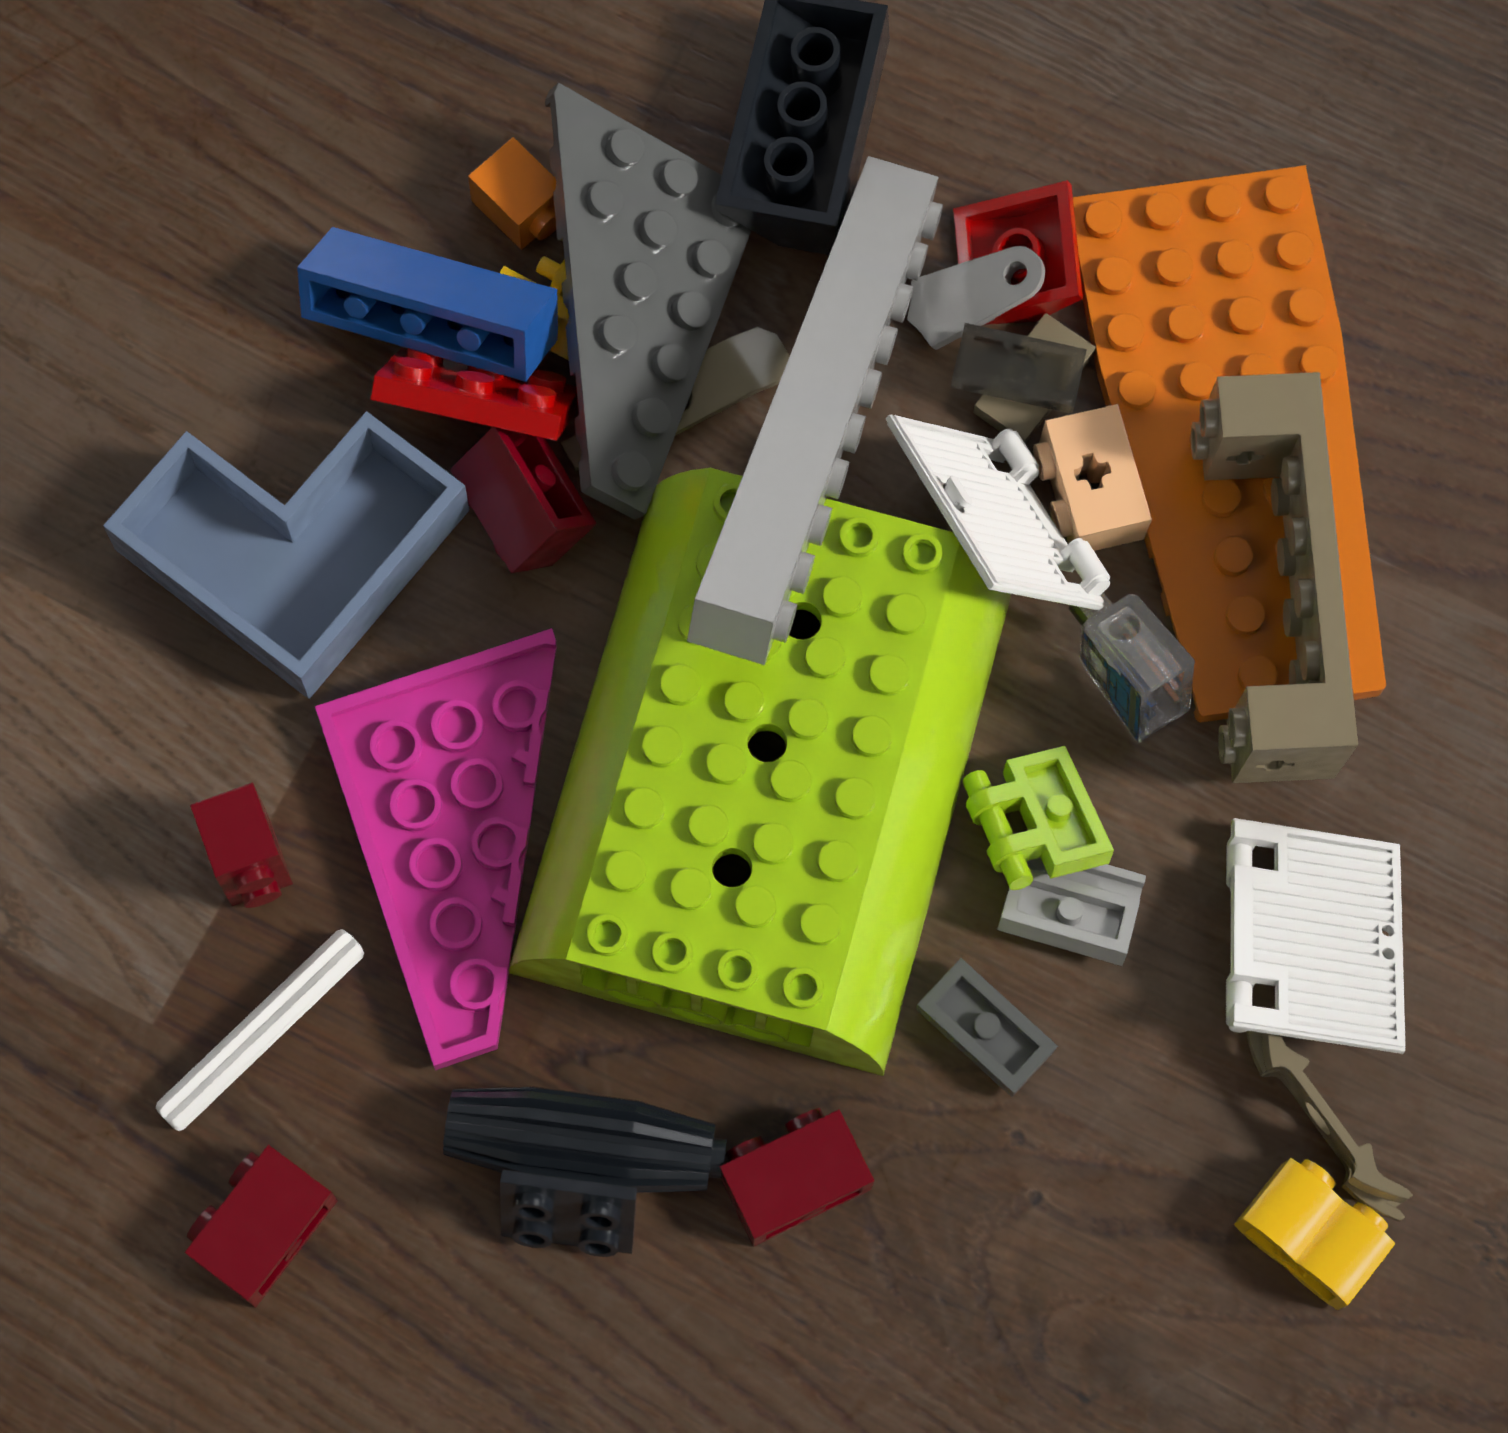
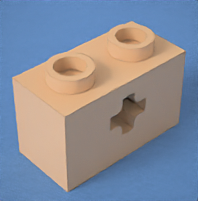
(1095, 446)

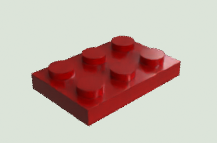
(476, 395)

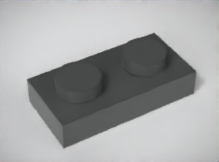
(986, 1027)

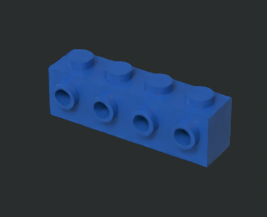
(428, 303)

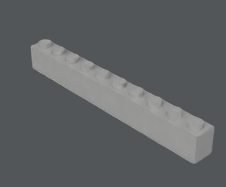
(815, 415)

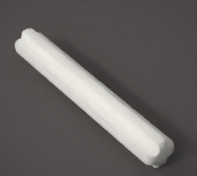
(259, 1030)

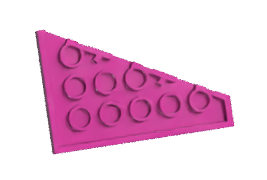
(443, 811)

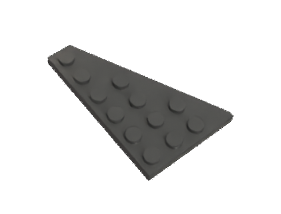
(639, 289)

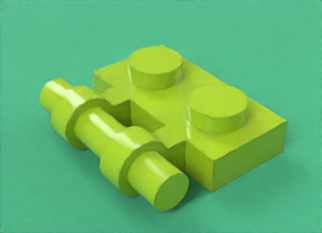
(1055, 811)

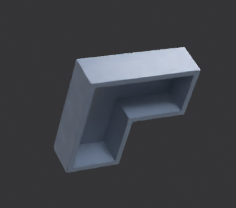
(296, 576)

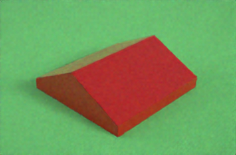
(1031, 219)

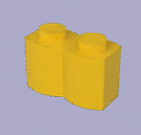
(1316, 1232)

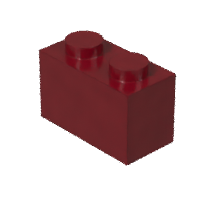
(523, 498)
(242, 846)
(795, 1175)
(259, 1224)

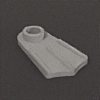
(972, 293)

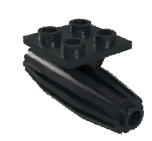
(578, 1160)

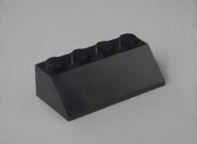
(804, 119)

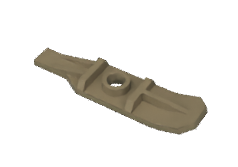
(726, 376)

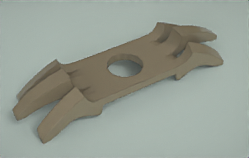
(1361, 1177)

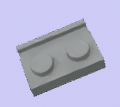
(1077, 912)

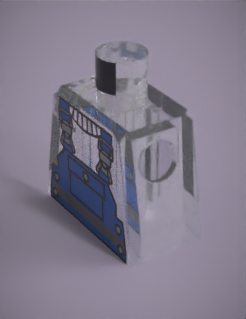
(1135, 664)

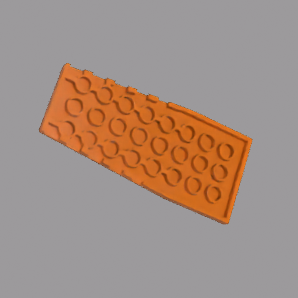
(1200, 289)

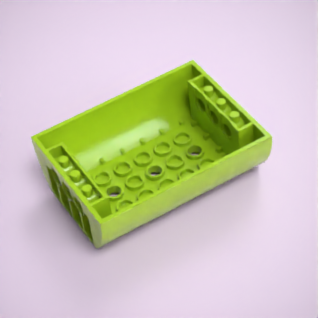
(833, 830)

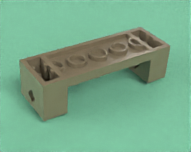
(1269, 431)

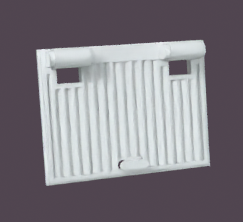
(999, 513)
(1316, 936)

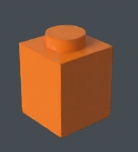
(515, 194)

